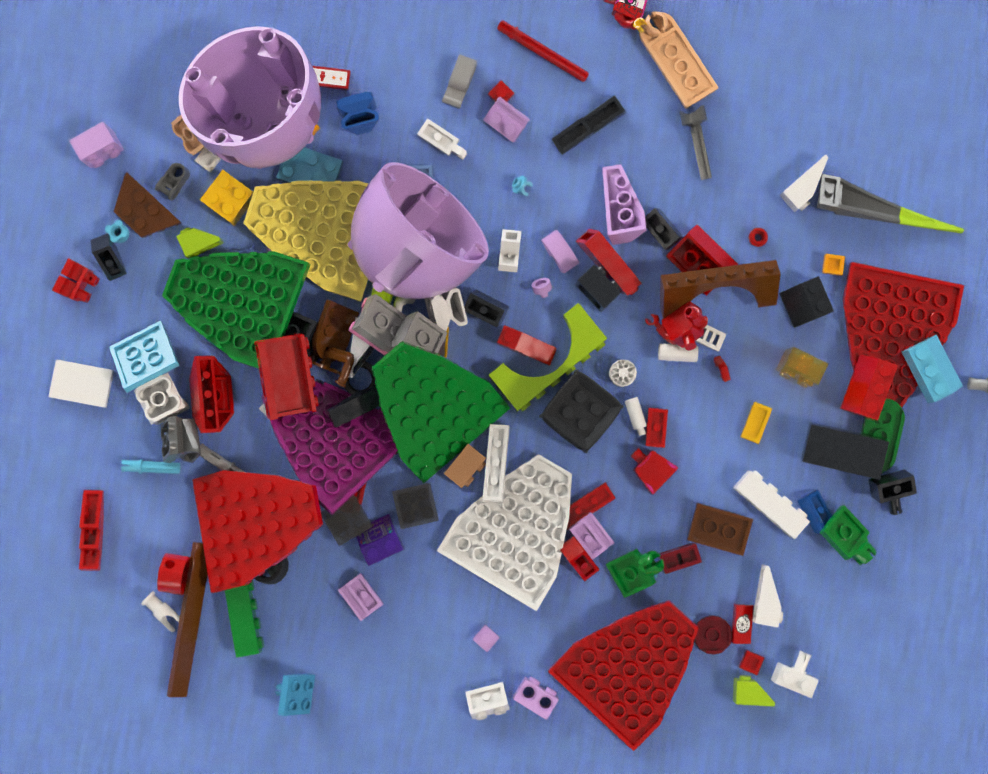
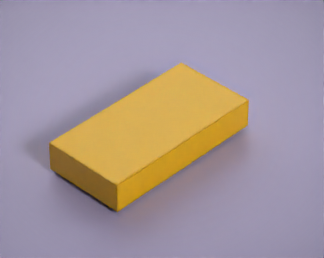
(756, 422)

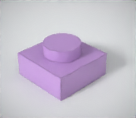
(486, 638)

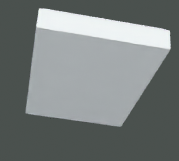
(81, 383)

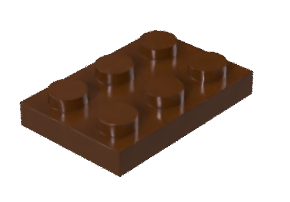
(719, 529)

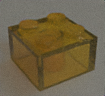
(801, 367)

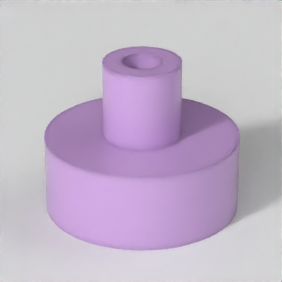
(542, 287)

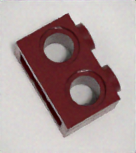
(680, 557)

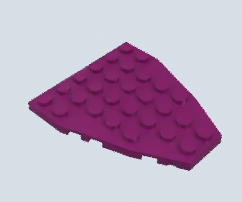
(333, 457)

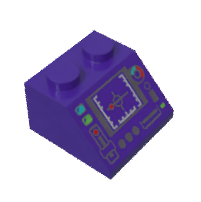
(380, 541)

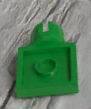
(848, 536)
(635, 571)

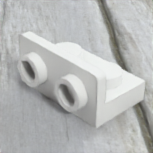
(487, 701)

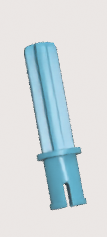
(150, 467)

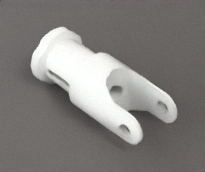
(160, 610)

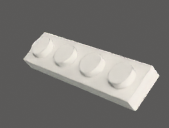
(496, 463)

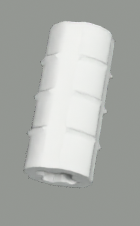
(676, 353)

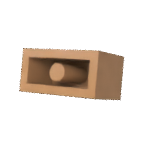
(465, 466)

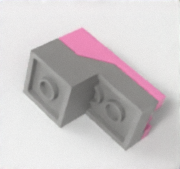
(386, 327)

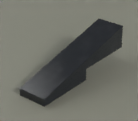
(589, 125)
(354, 406)

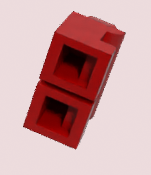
(75, 290)

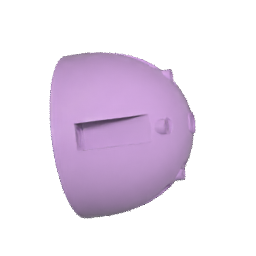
(251, 97)
(414, 235)

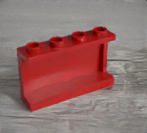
(286, 375)

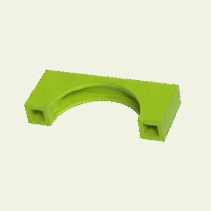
(584, 339)

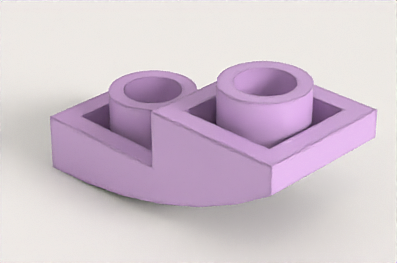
(560, 251)

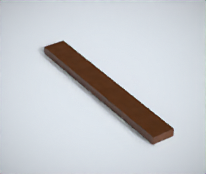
(188, 623)

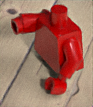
(681, 326)

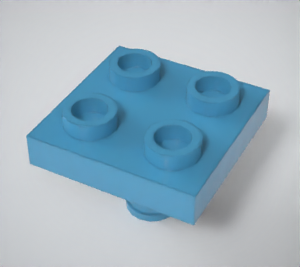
(295, 694)

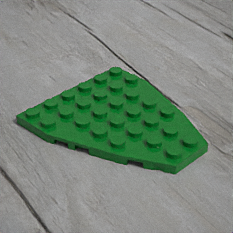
(237, 297)
(432, 406)

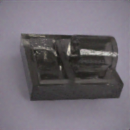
(347, 521)

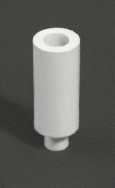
(636, 415)

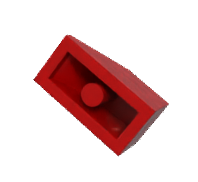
(579, 558)

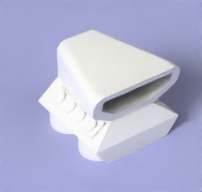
(446, 307)
(160, 399)

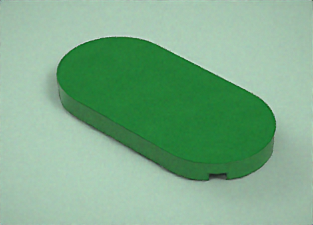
(888, 427)

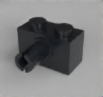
(892, 488)

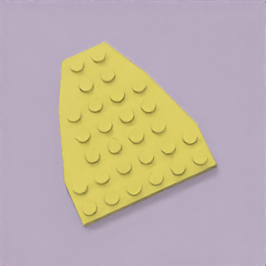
(312, 225)

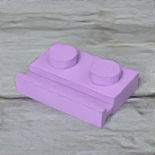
(506, 119)
(591, 535)
(360, 597)

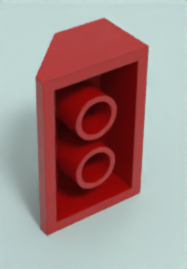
(699, 252)
(869, 387)

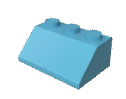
(932, 369)

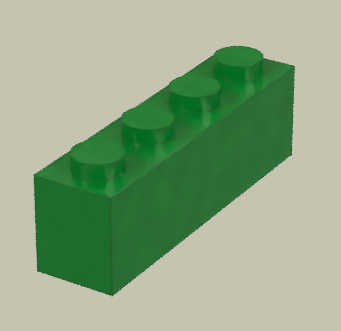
(243, 620)

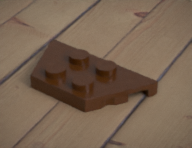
(141, 209)

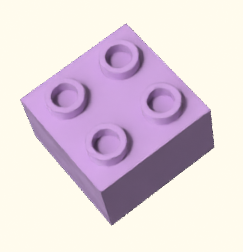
(97, 145)

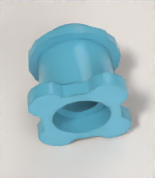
(114, 229)

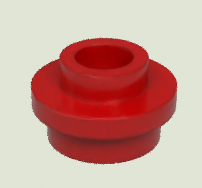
(764, 237)

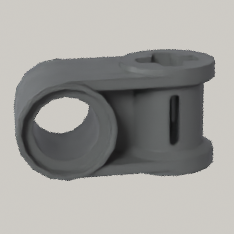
(173, 182)

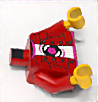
(629, 13)

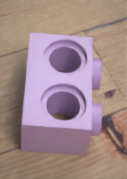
(533, 701)

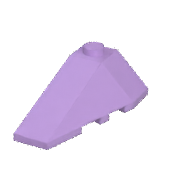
(623, 209)

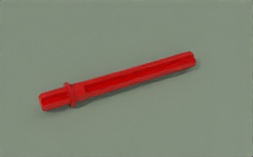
(542, 50)

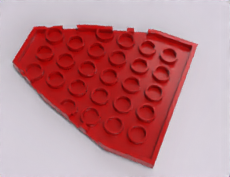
(893, 312)
(251, 523)
(630, 669)

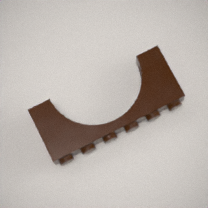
(758, 278)

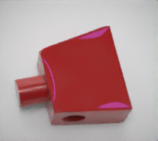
(652, 469)

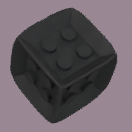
(581, 411)

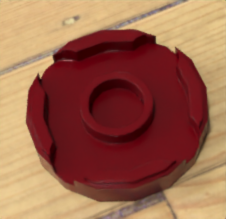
(713, 635)

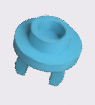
(519, 184)

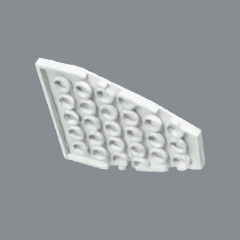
(518, 539)

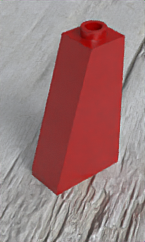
(604, 255)

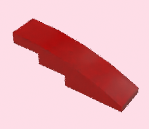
(91, 530)

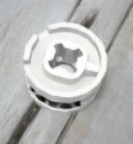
(622, 373)

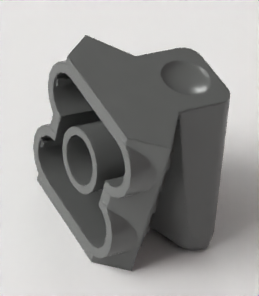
(180, 440)

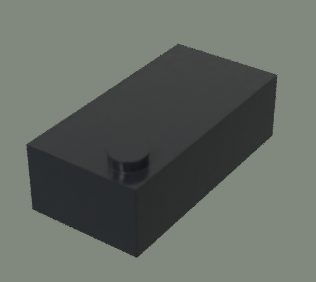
(845, 450)

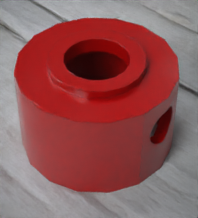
(173, 573)

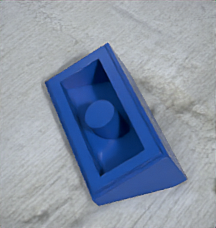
(816, 510)

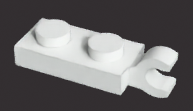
(441, 139)

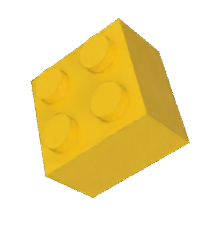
(227, 197)

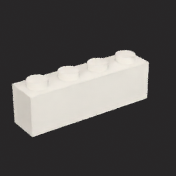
(772, 505)

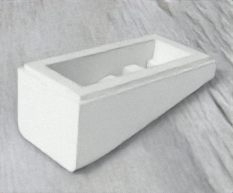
(709, 344)

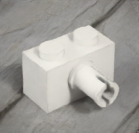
(796, 677)

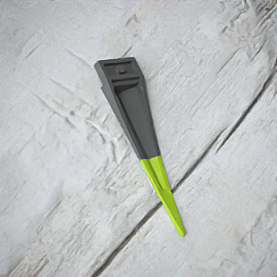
(852, 201)

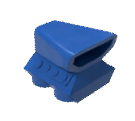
(358, 113)

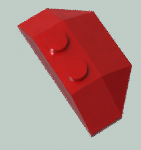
(210, 394)

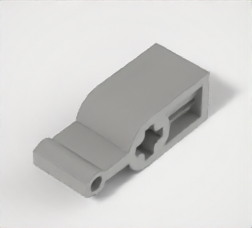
(459, 81)

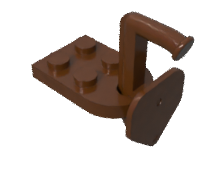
(332, 339)

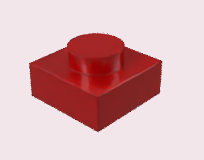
(501, 90)

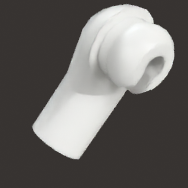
(400, 302)

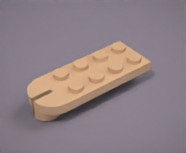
(676, 59)

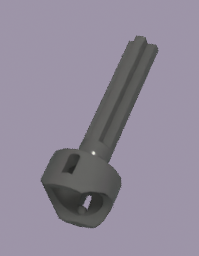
(694, 120)

